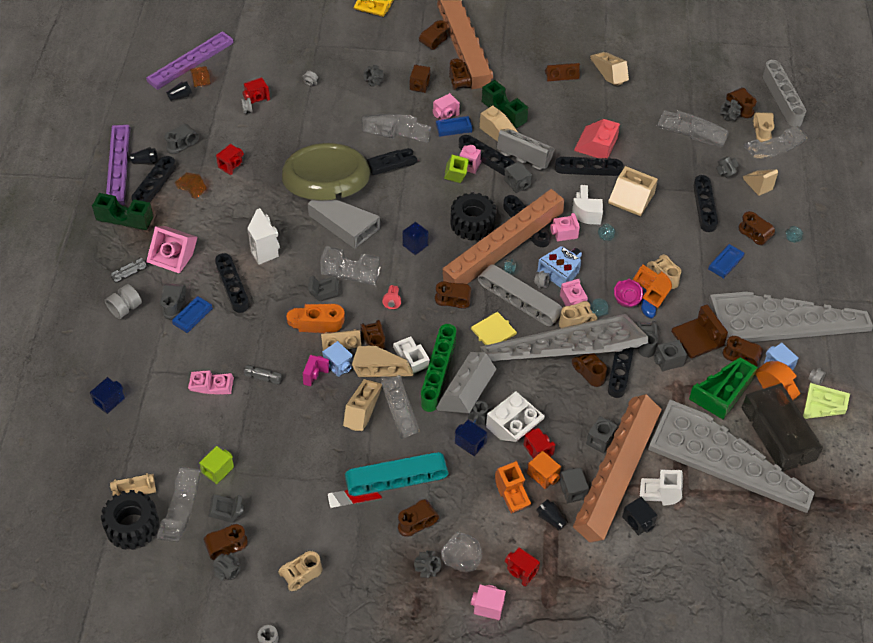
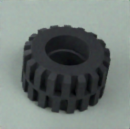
(468, 206)
(135, 533)

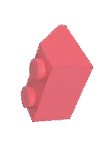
(598, 139)

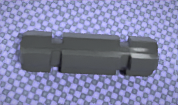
(128, 270)
(262, 374)

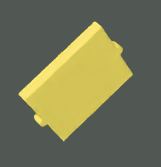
(493, 329)

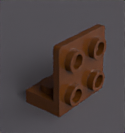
(701, 334)

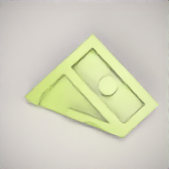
(824, 402)

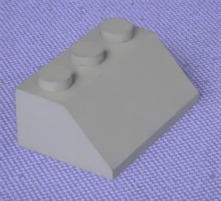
(524, 148)
(467, 384)

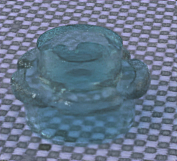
(606, 232)
(794, 234)
(509, 266)
(599, 307)

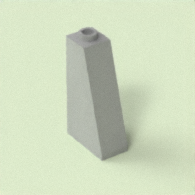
(344, 220)

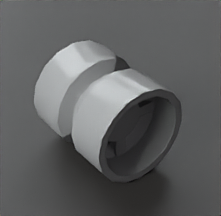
(123, 301)

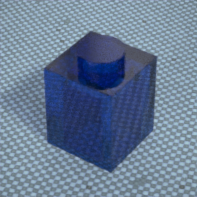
(415, 238)
(107, 395)
(470, 437)

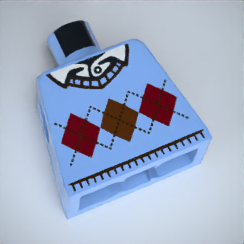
(561, 265)

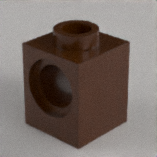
(419, 78)

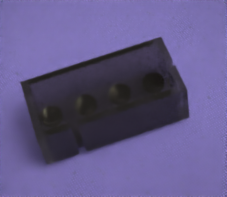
(781, 427)

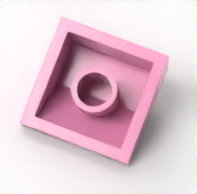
(171, 248)

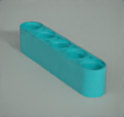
(396, 474)

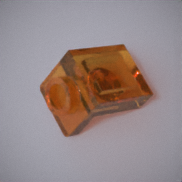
(200, 76)
(192, 183)

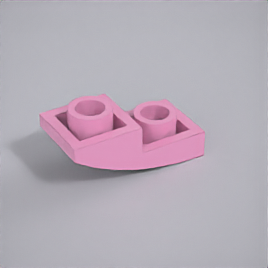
(210, 384)

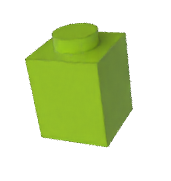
(456, 168)
(216, 464)

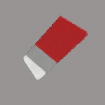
(343, 498)

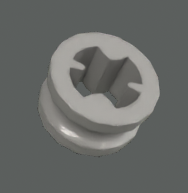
(246, 105)
(268, 629)

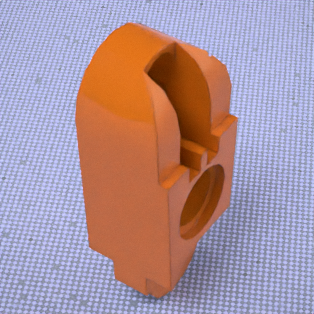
(317, 318)

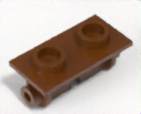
(562, 72)

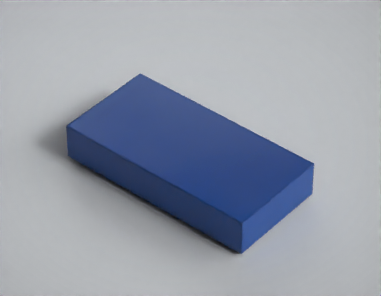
(454, 126)
(726, 261)
(192, 314)

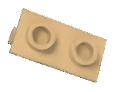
(348, 339)
(140, 483)

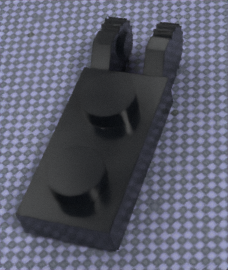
(391, 161)

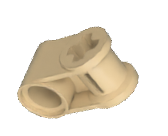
(763, 126)
(668, 267)
(576, 314)
(297, 571)

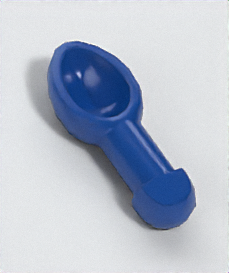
(647, 308)

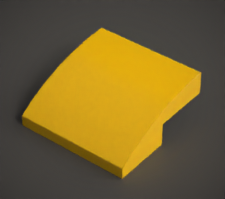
(376, 7)

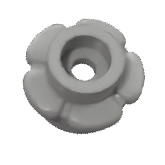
(310, 78)
(542, 279)
(816, 376)

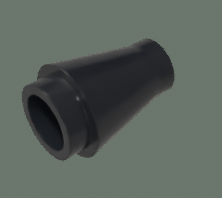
(180, 91)
(145, 156)
(550, 513)

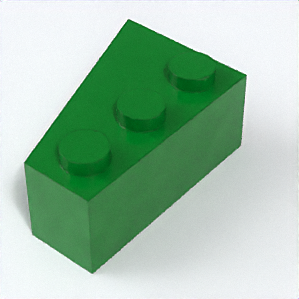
(724, 389)

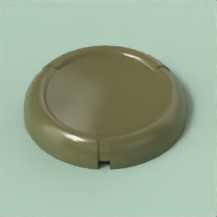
(324, 171)

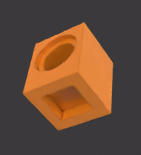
(544, 470)

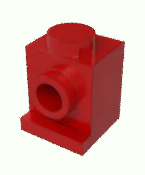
(256, 90)
(229, 158)
(536, 442)
(522, 565)

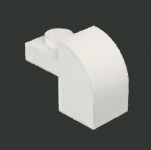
(585, 209)
(413, 354)
(666, 489)

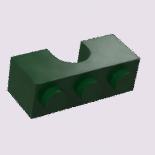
(495, 95)
(108, 210)

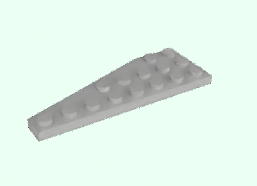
(768, 318)
(597, 336)
(708, 447)

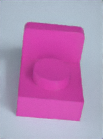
(312, 369)

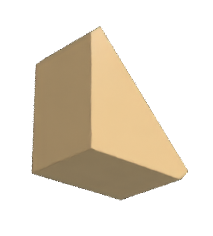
(761, 180)

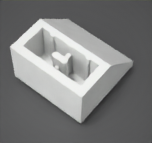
(263, 238)
(513, 418)

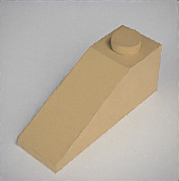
(611, 67)
(493, 121)
(376, 362)
(361, 405)

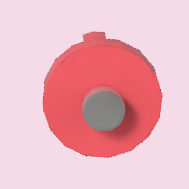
(391, 299)

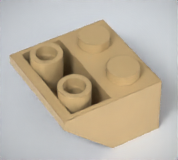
(633, 191)

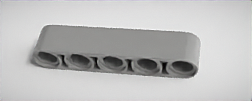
(784, 93)
(520, 295)

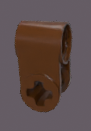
(434, 35)
(459, 74)
(745, 100)
(756, 229)
(454, 295)
(373, 334)
(746, 350)
(590, 368)
(417, 518)
(225, 541)

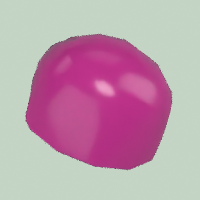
(628, 293)

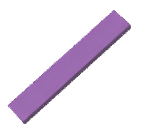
(189, 60)
(118, 162)

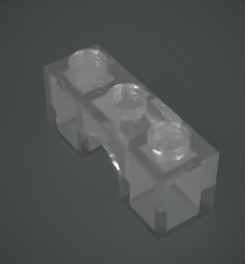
(336, 264)

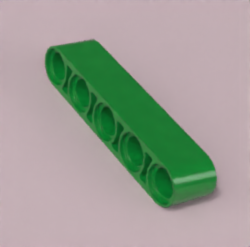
(438, 367)

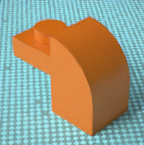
(656, 285)
(775, 373)
(510, 487)

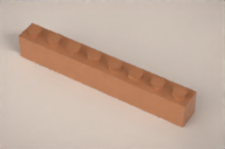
(465, 42)
(504, 239)
(617, 469)

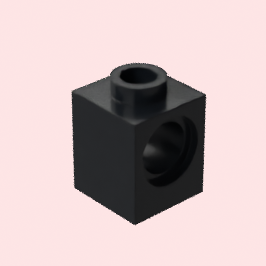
(640, 516)

